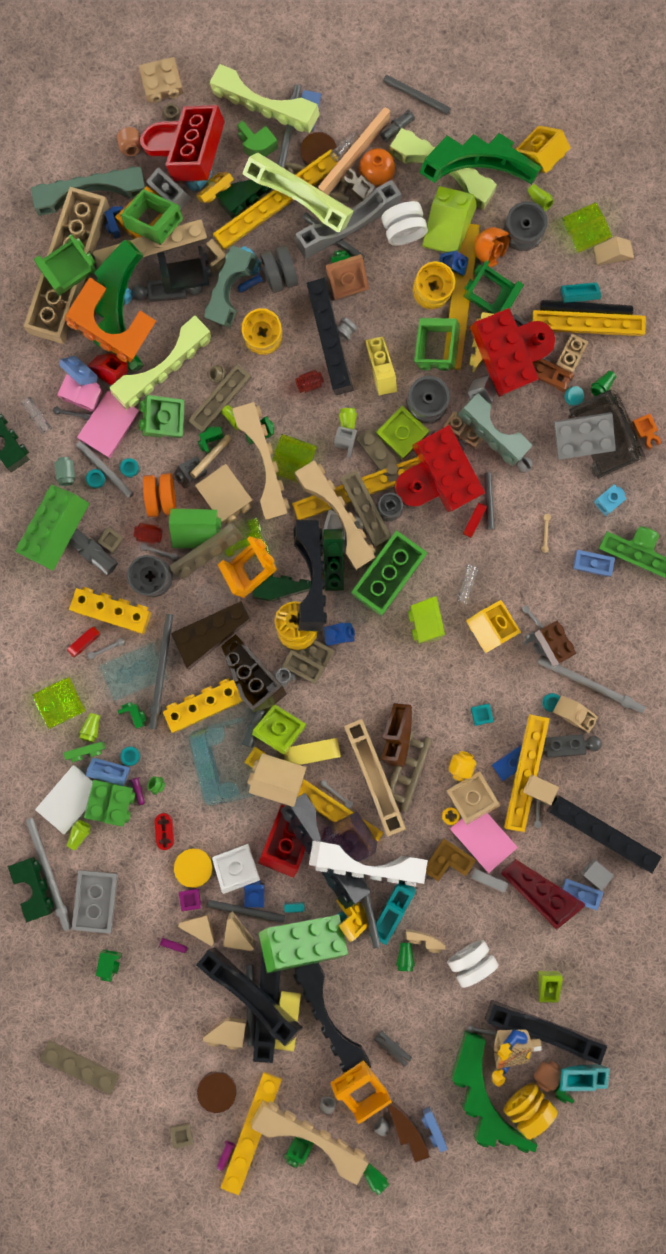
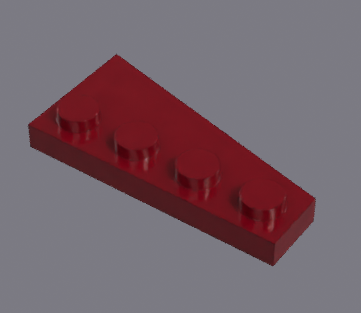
(546, 897)

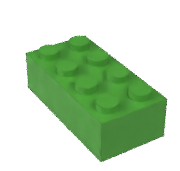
(52, 527)
(388, 573)
(302, 943)

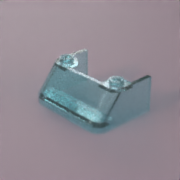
(201, 748)

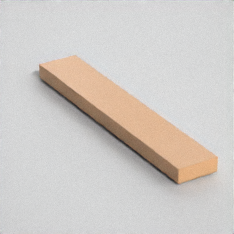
(355, 151)

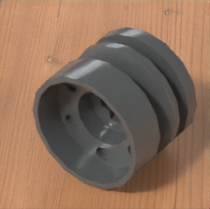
(144, 567)

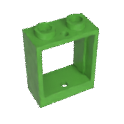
(163, 227)
(437, 325)

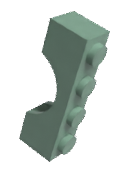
(237, 264)
(477, 416)

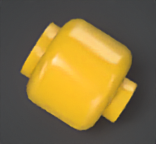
(462, 765)

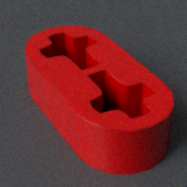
(474, 520)
(83, 641)
(159, 831)

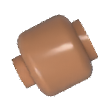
(129, 141)
(548, 1076)

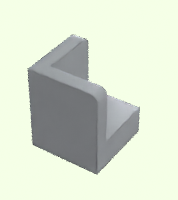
(484, 387)
(345, 439)
(597, 874)

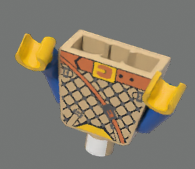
(512, 1049)

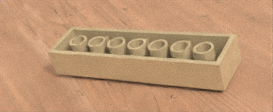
(84, 219)

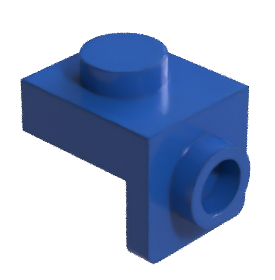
(111, 225)
(339, 633)

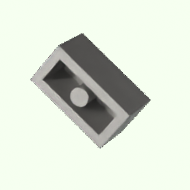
(168, 188)

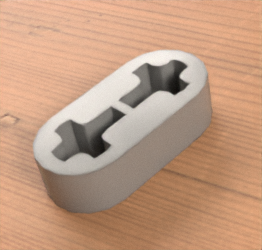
(489, 880)

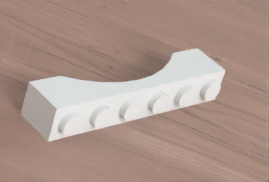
(331, 856)

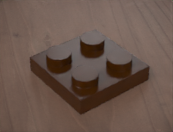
(555, 643)

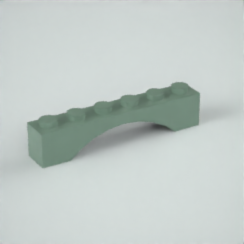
(51, 197)

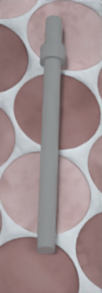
(624, 701)
(61, 910)

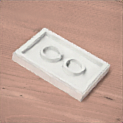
(66, 800)

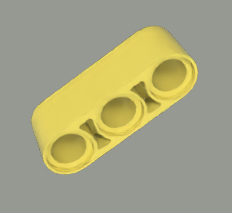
(313, 752)
(290, 1003)

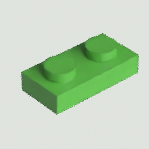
(77, 754)

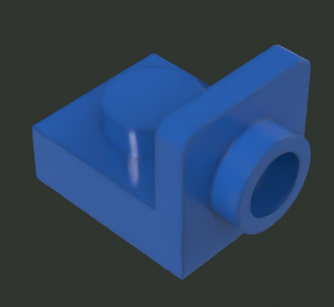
(455, 261)
(254, 894)

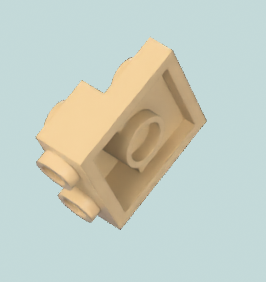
(161, 80)

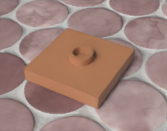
(347, 277)

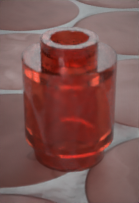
(309, 381)
(148, 533)

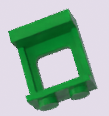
(506, 297)

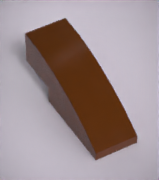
(397, 735)
(408, 1133)

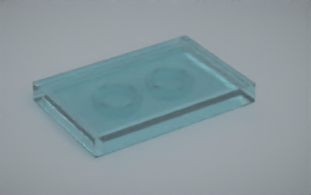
(132, 672)

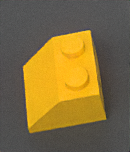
(544, 147)
(493, 626)

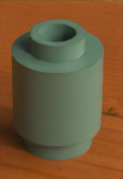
(64, 471)

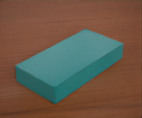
(580, 292)

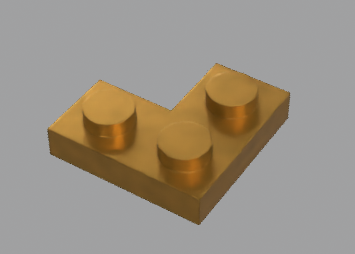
(448, 855)

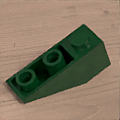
(240, 196)
(333, 559)
(280, 588)

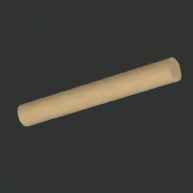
(210, 456)

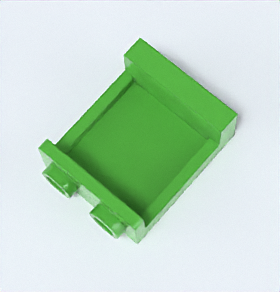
(66, 265)

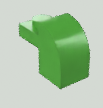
(261, 142)

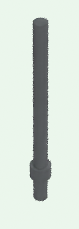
(288, 131)
(155, 708)

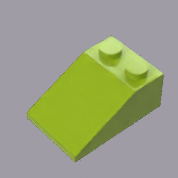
(449, 219)
(426, 621)

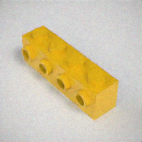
(110, 611)
(202, 706)

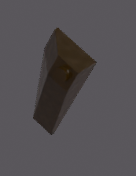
(254, 681)

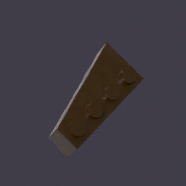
(208, 633)

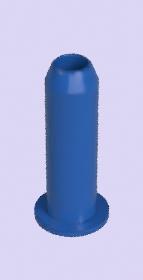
(250, 283)

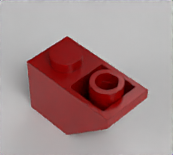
(108, 367)

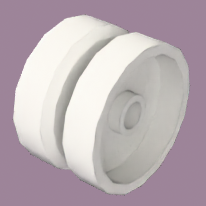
(404, 223)
(472, 963)

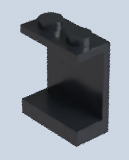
(184, 273)

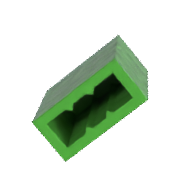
(192, 527)

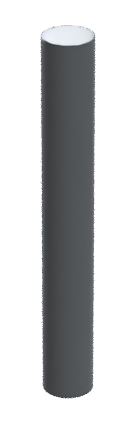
(489, 501)

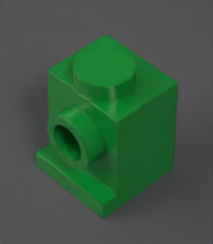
(108, 965)

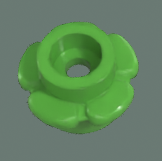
(156, 785)

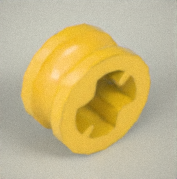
(454, 811)

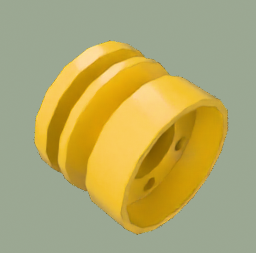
(436, 275)
(268, 323)
(288, 631)
(530, 1111)

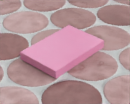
(108, 425)
(484, 841)

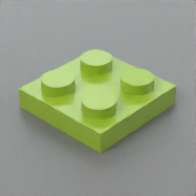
(402, 432)
(279, 729)

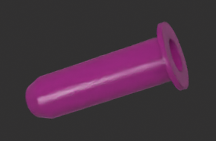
(138, 791)
(173, 945)
(225, 1155)

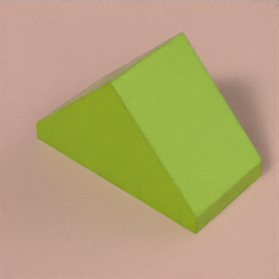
(549, 986)

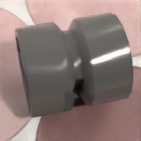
(390, 506)

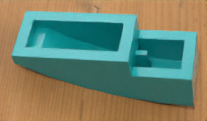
(394, 910)
(584, 1078)

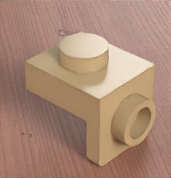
(218, 253)

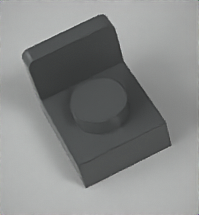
(183, 472)
(537, 646)

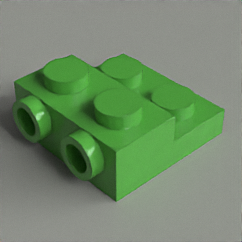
(162, 417)
(109, 803)

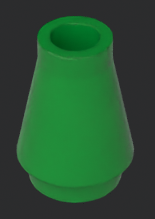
(603, 383)
(405, 958)
(375, 1179)

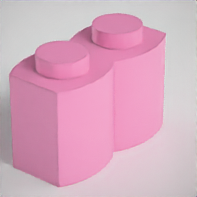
(84, 396)

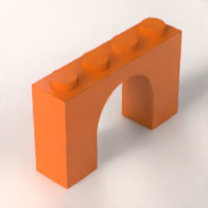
(81, 317)

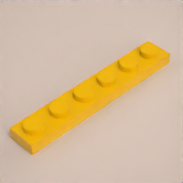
(592, 322)
(527, 765)
(249, 1137)

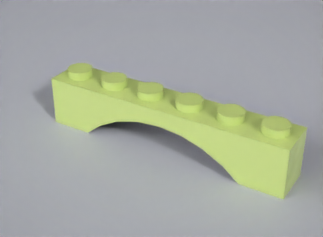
(296, 112)
(412, 149)
(274, 176)
(133, 387)

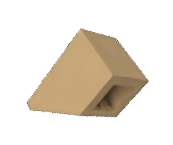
(575, 714)
(227, 1032)

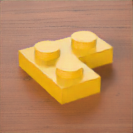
(218, 182)
(355, 922)

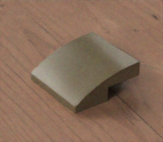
(309, 662)

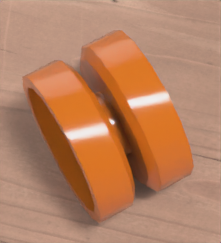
(159, 495)

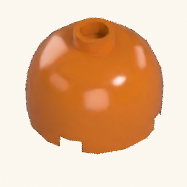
(377, 166)
(491, 244)

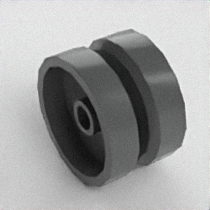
(525, 225)
(278, 269)
(428, 388)

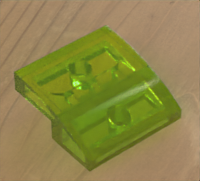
(587, 227)
(292, 455)
(58, 703)

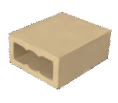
(225, 494)
(276, 779)

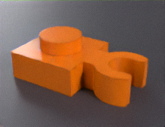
(646, 428)

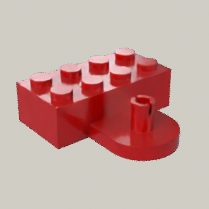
(186, 142)
(511, 349)
(441, 473)

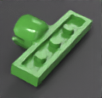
(637, 551)

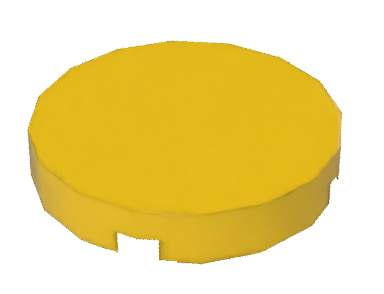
(193, 867)

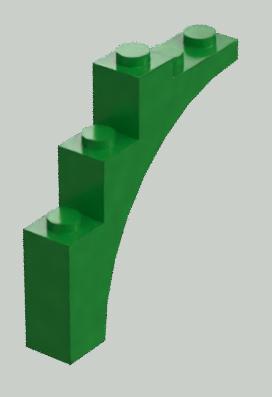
(475, 152)
(114, 275)
(490, 1125)

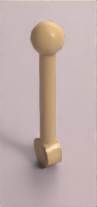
(546, 518)

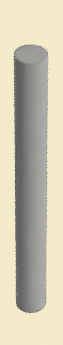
(104, 469)

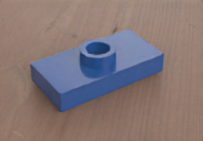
(508, 764)

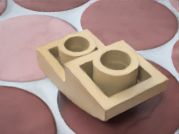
(572, 353)
(463, 431)
(431, 942)

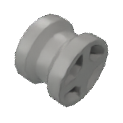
(346, 328)

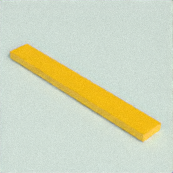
(271, 204)
(459, 305)
(374, 483)
(322, 802)

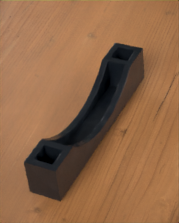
(329, 336)
(307, 541)
(304, 824)
(604, 834)
(225, 973)
(312, 980)
(547, 1031)
(264, 1041)

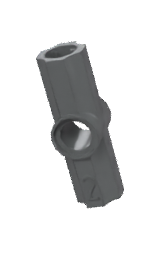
(92, 552)

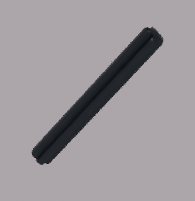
(584, 307)

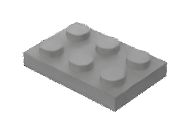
(585, 435)
(94, 901)

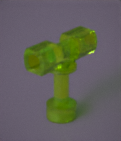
(255, 530)

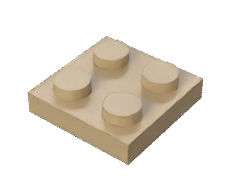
(473, 798)

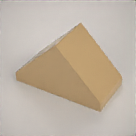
(613, 251)
(541, 789)
(199, 927)
(237, 935)

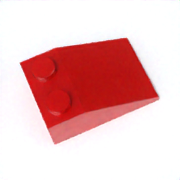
(282, 848)

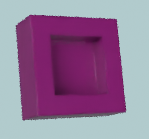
(190, 899)

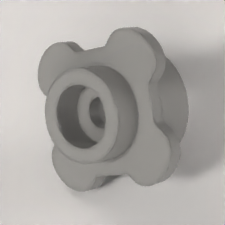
(278, 675)

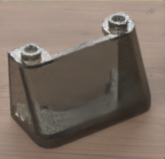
(628, 448)

